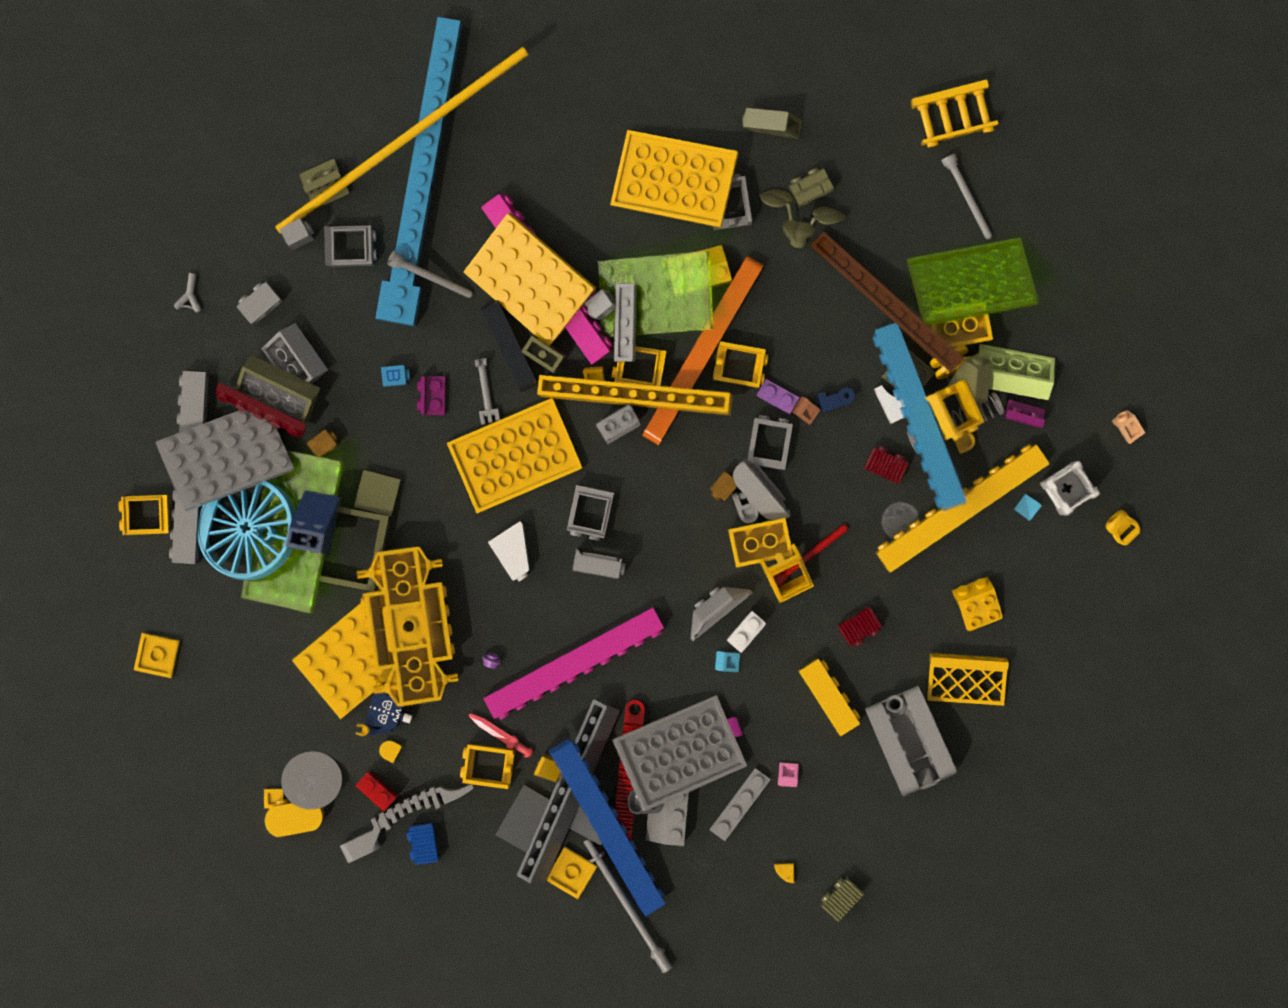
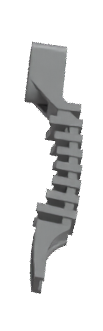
(368, 841)

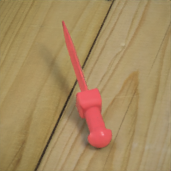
(511, 741)

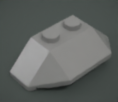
(715, 608)

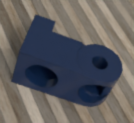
(842, 398)

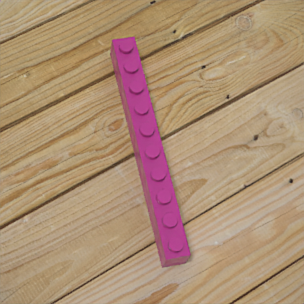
(581, 327)
(574, 662)

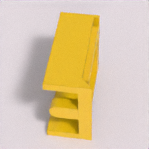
(617, 372)
(758, 376)
(967, 404)
(164, 514)
(793, 587)
(467, 771)

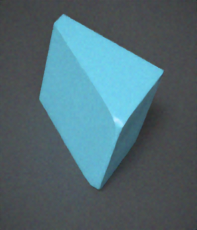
(727, 661)

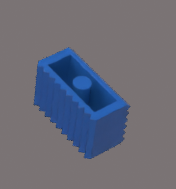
(424, 843)

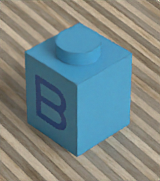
(395, 376)

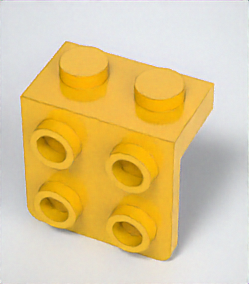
(978, 603)

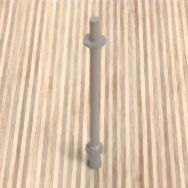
(656, 952)

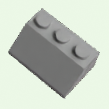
(294, 354)
(670, 823)

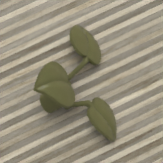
(796, 230)

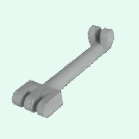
(481, 364)

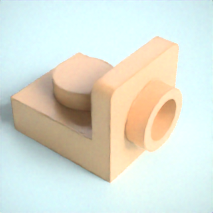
(1128, 426)

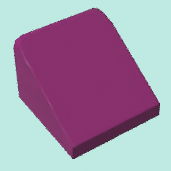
(735, 727)

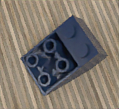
(314, 523)

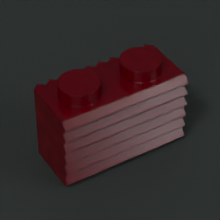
(886, 465)
(860, 626)

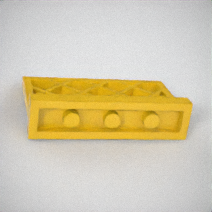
(972, 663)

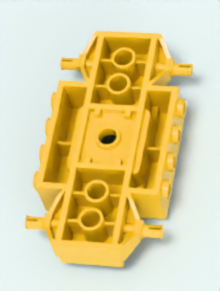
(410, 654)

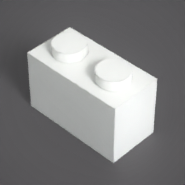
(746, 631)

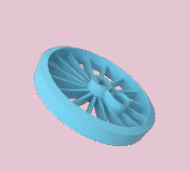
(244, 536)

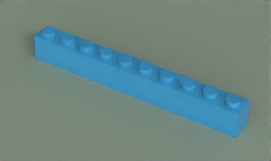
(919, 416)

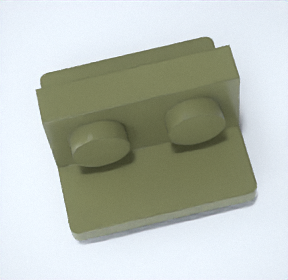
(321, 178)

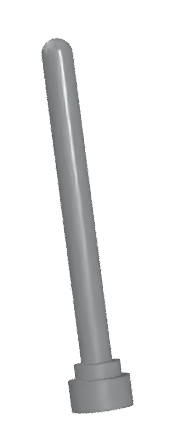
(951, 163)
(395, 260)

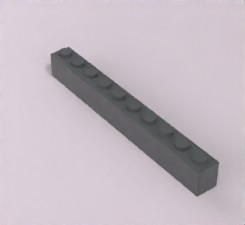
(563, 803)

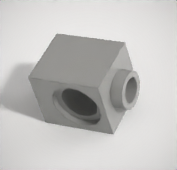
(601, 304)

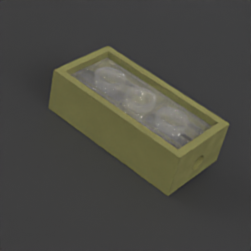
(277, 389)

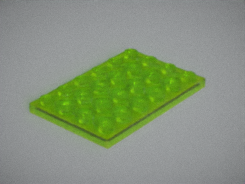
(972, 281)
(670, 292)

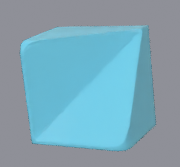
(1027, 507)

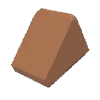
(806, 410)

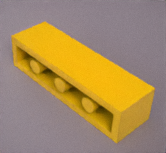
(829, 697)

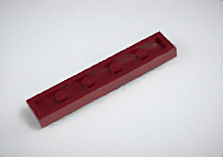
(260, 410)

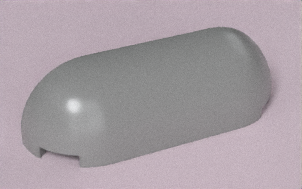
(760, 490)

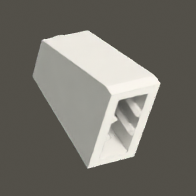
(512, 551)

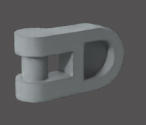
(747, 512)

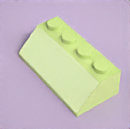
(1019, 371)

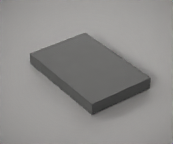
(523, 818)

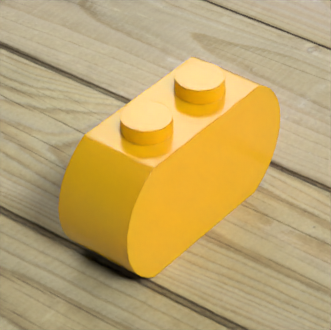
(290, 819)

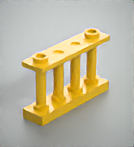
(959, 94)

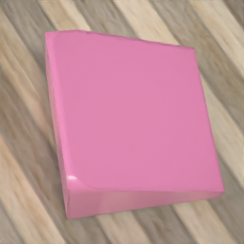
(788, 774)

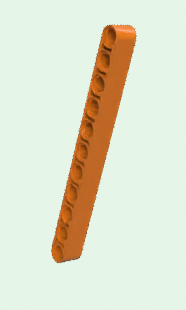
(706, 344)

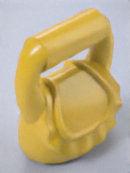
(1119, 524)

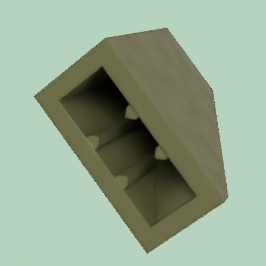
(772, 122)
(977, 373)

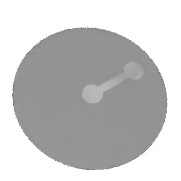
(311, 780)

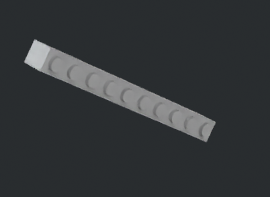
(192, 414)

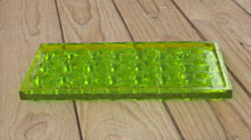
(298, 578)

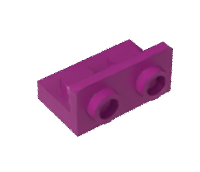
(432, 395)
(1024, 414)

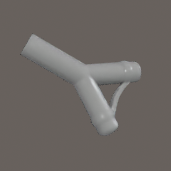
(189, 295)

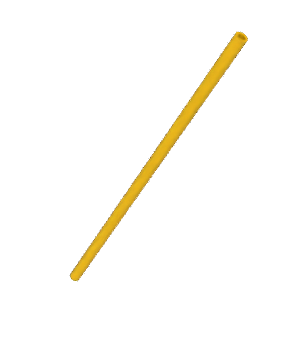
(405, 137)

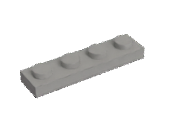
(625, 322)
(739, 804)

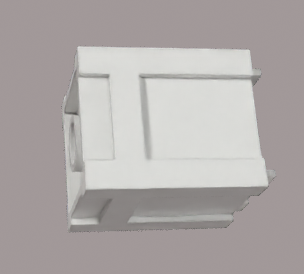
(1080, 488)

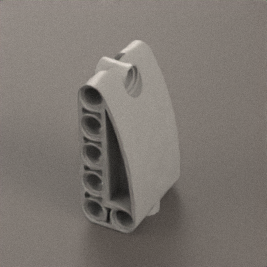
(911, 742)

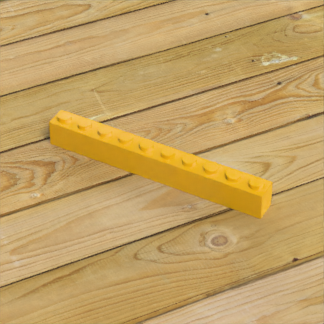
(635, 395)
(978, 497)

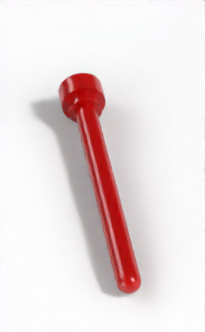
(781, 577)

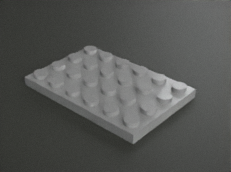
(223, 458)
(679, 753)

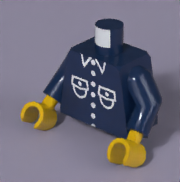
(383, 715)

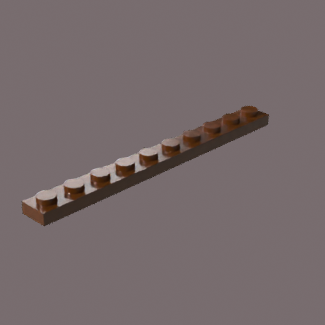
(887, 302)

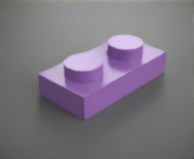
(777, 396)

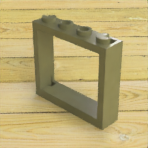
(379, 547)

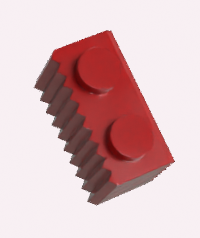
(376, 790)

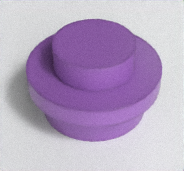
(491, 660)

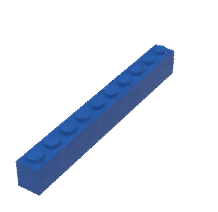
(606, 826)

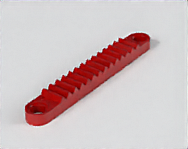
(624, 787)

